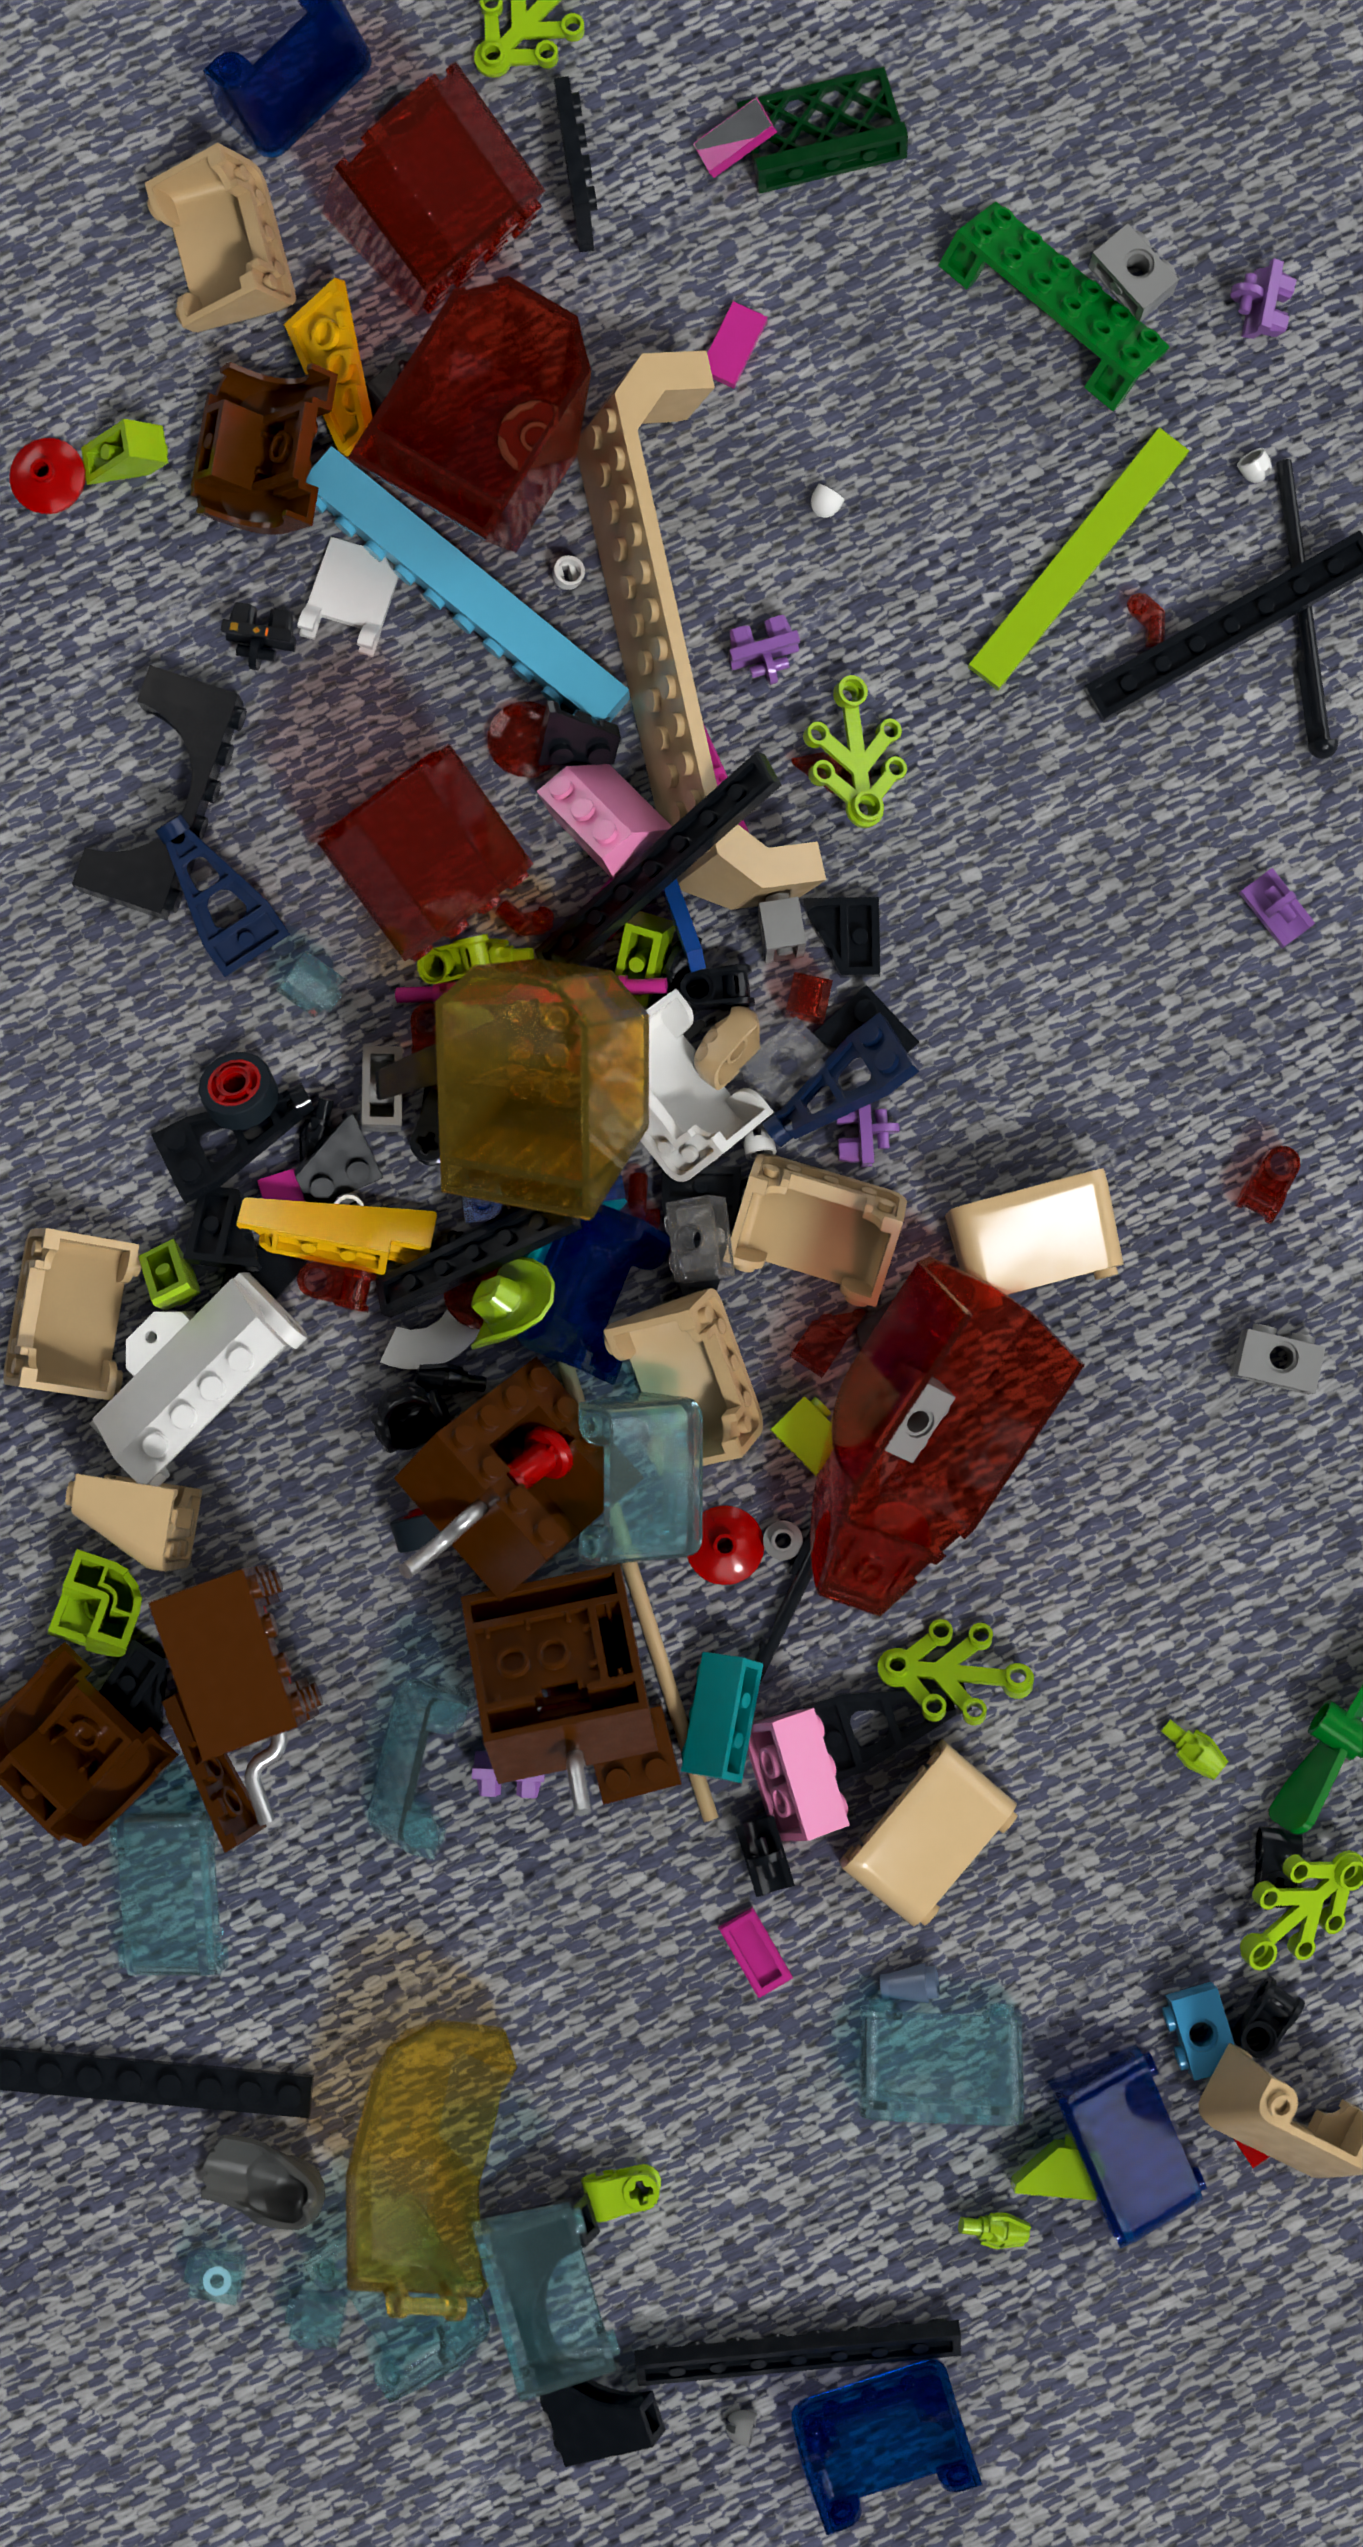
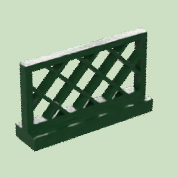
(830, 153)

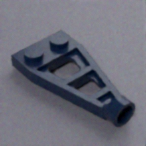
(241, 940)
(888, 1066)

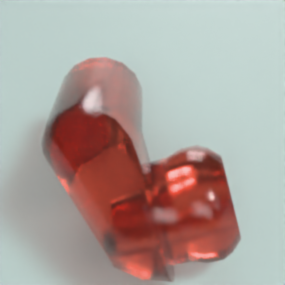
(1150, 615)
(526, 923)
(638, 1199)

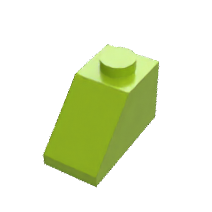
(125, 452)
(644, 949)
(168, 1276)
(805, 1431)
(1055, 2173)

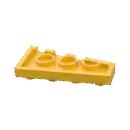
(327, 337)

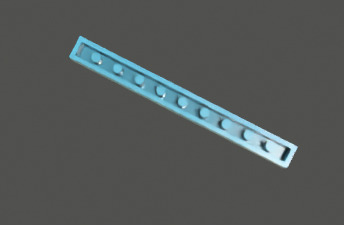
(464, 589)

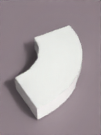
(428, 1345)

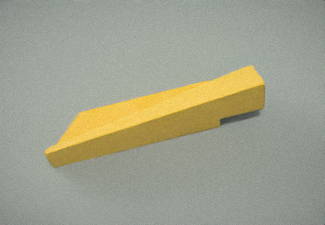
(339, 1232)

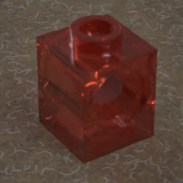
(808, 998)

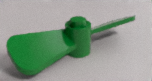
(1309, 1785)

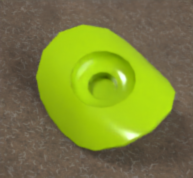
(512, 1300)

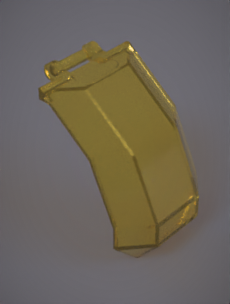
(422, 2167)

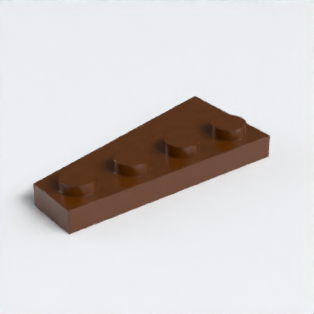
(217, 1783)

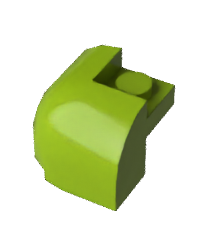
(97, 1605)

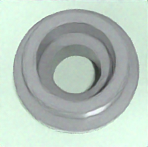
(770, 1536)

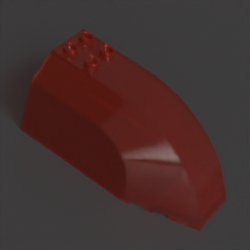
(888, 1517)

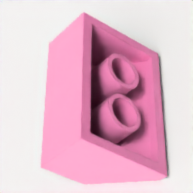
(603, 814)
(797, 1775)

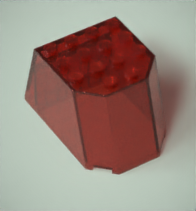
(433, 191)
(448, 404)
(424, 854)

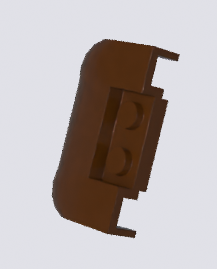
(259, 448)
(73, 1752)

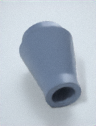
(912, 1983)

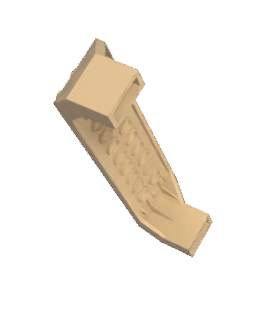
(650, 636)

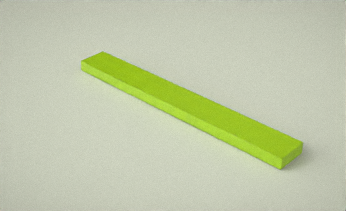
(1078, 559)

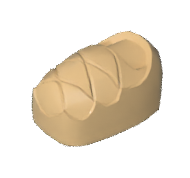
(728, 1047)

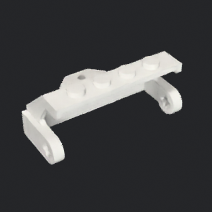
(189, 1372)

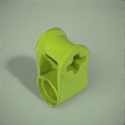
(457, 959)
(616, 2194)

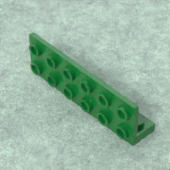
(1060, 291)

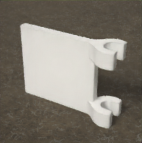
(351, 591)

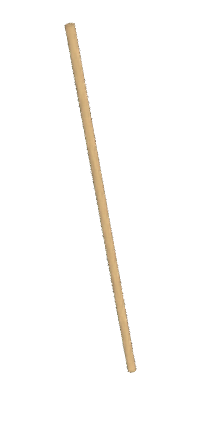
(653, 1640)

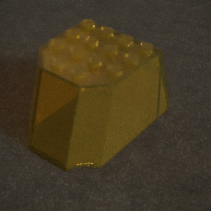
(540, 1084)

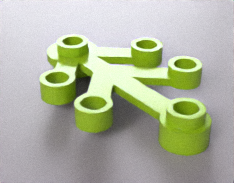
(525, 26)
(856, 758)
(948, 1672)
(1338, 1877)

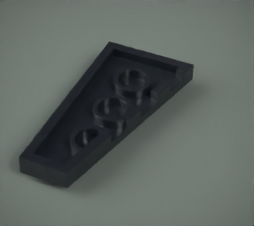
(577, 165)

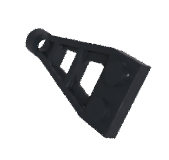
(188, 1163)
(714, 1181)
(839, 1737)

